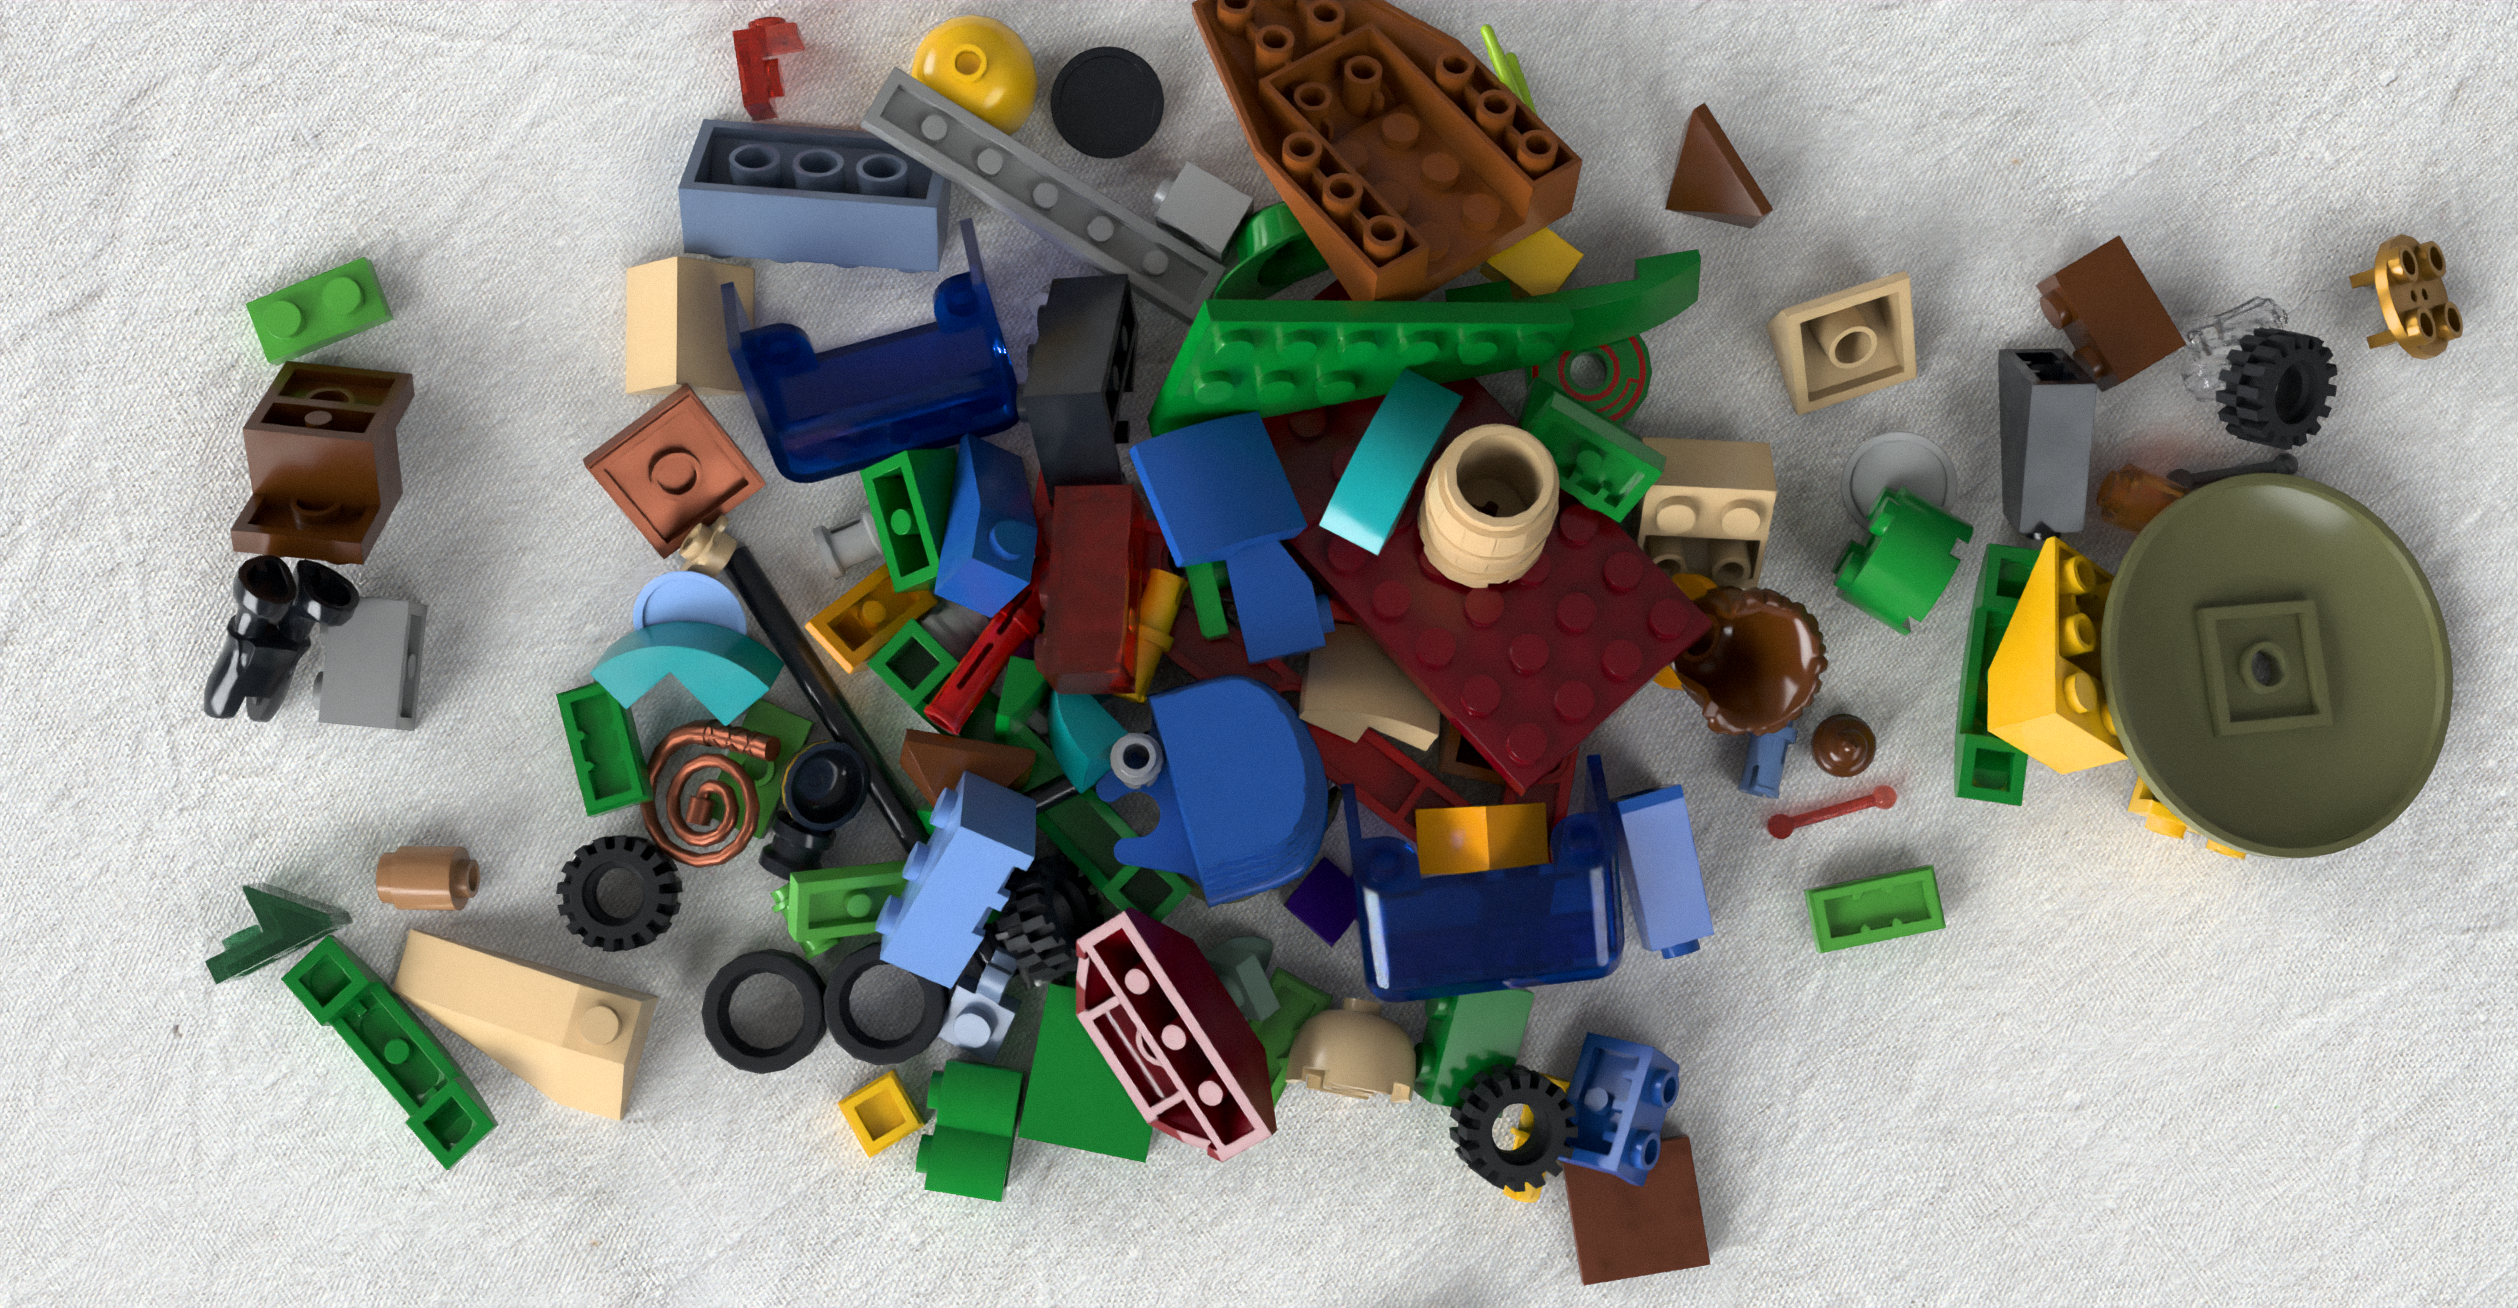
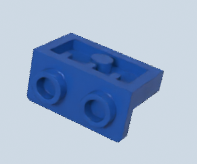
(1620, 1106)

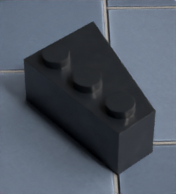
(1079, 378)

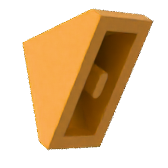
(1481, 837)

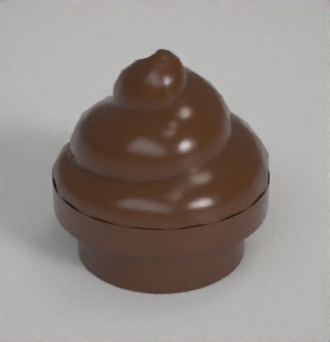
(1843, 745)

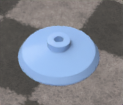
(688, 598)

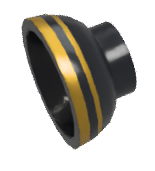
(824, 785)

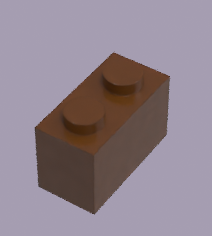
(2109, 315)

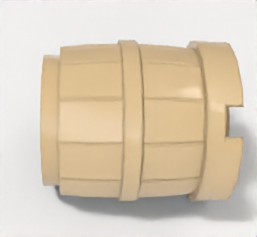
(1494, 471)

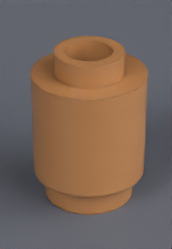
(427, 878)

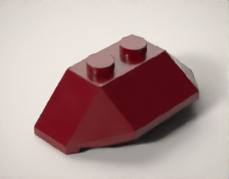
(1173, 1035)

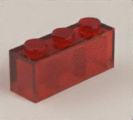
(1092, 590)

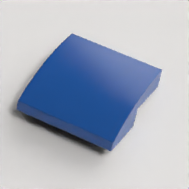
(1217, 488)

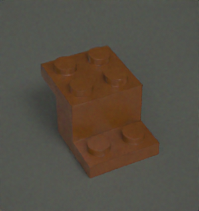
(323, 463)

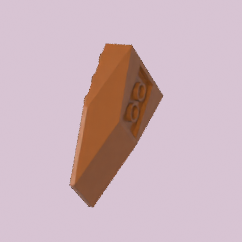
(1386, 139)

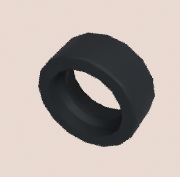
(717, 1018)
(856, 1041)

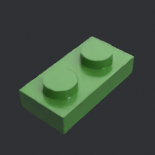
(319, 311)
(841, 899)

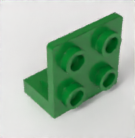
(1593, 454)

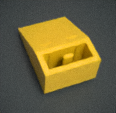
(2048, 670)

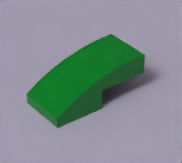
(1020, 697)

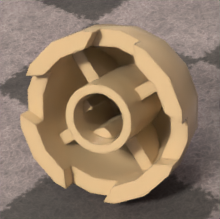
(1354, 1053)

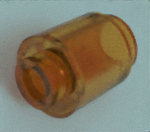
(2135, 497)

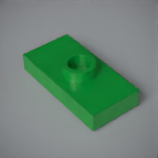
(1205, 584)
(604, 750)

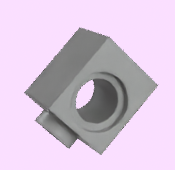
(1202, 210)

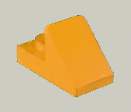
(866, 619)

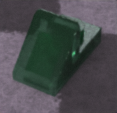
(287, 926)

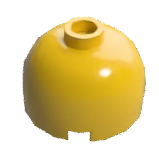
(980, 69)

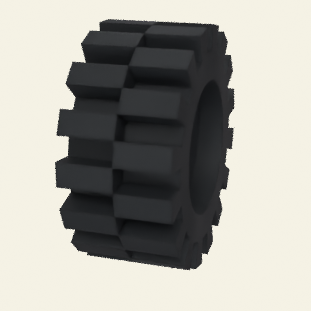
(2282, 415)
(581, 899)
(1047, 916)
(1541, 1148)

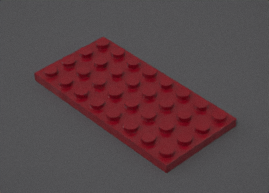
(1509, 664)

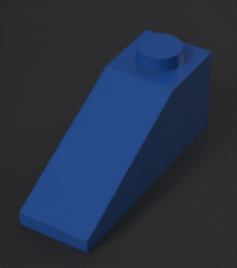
(987, 529)
(1276, 604)

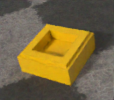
(882, 1113)

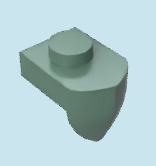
(1242, 969)

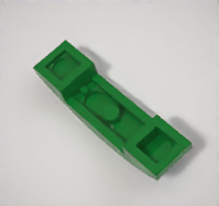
(1616, 310)
(1983, 763)
(395, 1047)

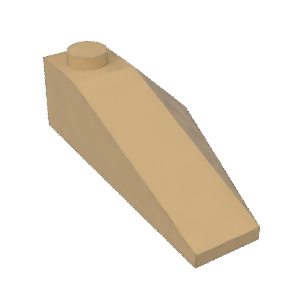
(544, 1024)

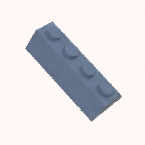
(811, 198)

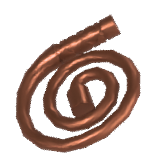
(700, 807)

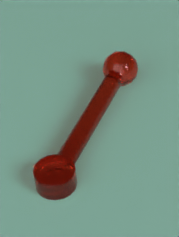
(1782, 826)

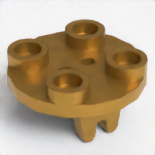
(2412, 297)

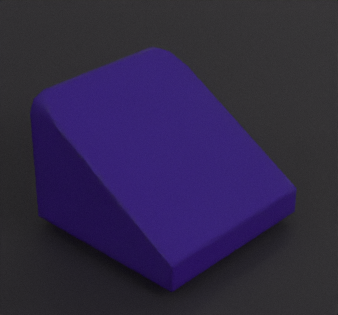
(1324, 902)

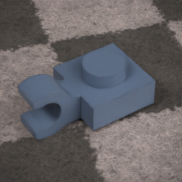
(981, 1010)

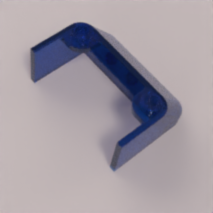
(881, 394)
(1489, 925)

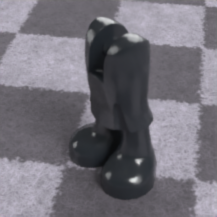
(273, 632)

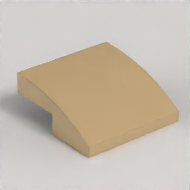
(1361, 687)

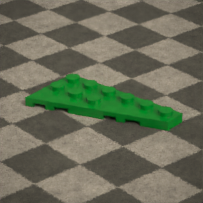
(1328, 352)

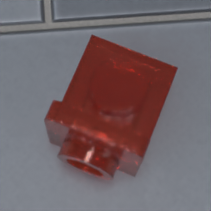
(759, 76)

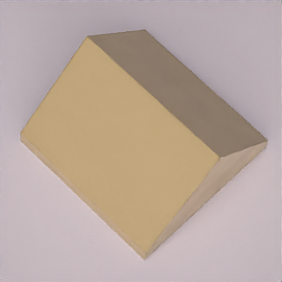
(680, 326)
(1846, 343)

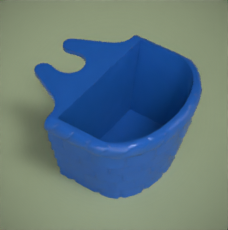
(1234, 791)

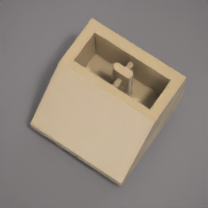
(1708, 509)

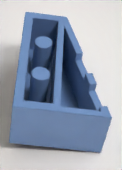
(957, 878)

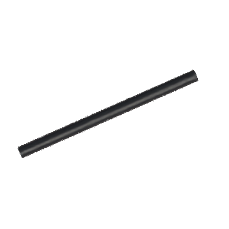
(835, 711)

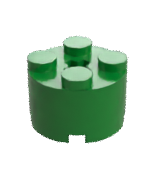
(1901, 559)

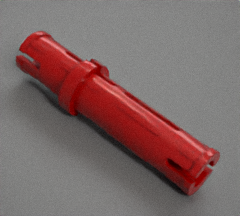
(989, 655)

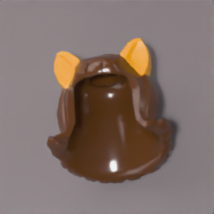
(1754, 661)

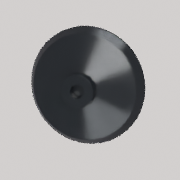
(1107, 102)

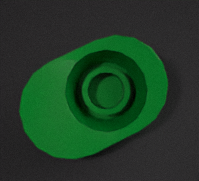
(1271, 256)

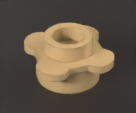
(708, 548)

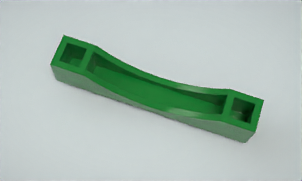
(1081, 826)

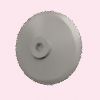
(1896, 462)

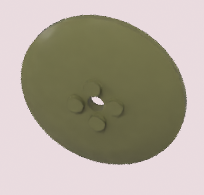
(2351, 651)

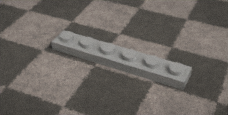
(1041, 195)

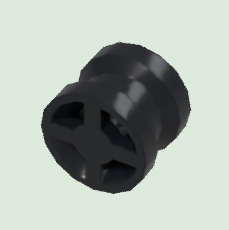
(794, 847)

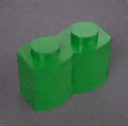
(973, 1129)

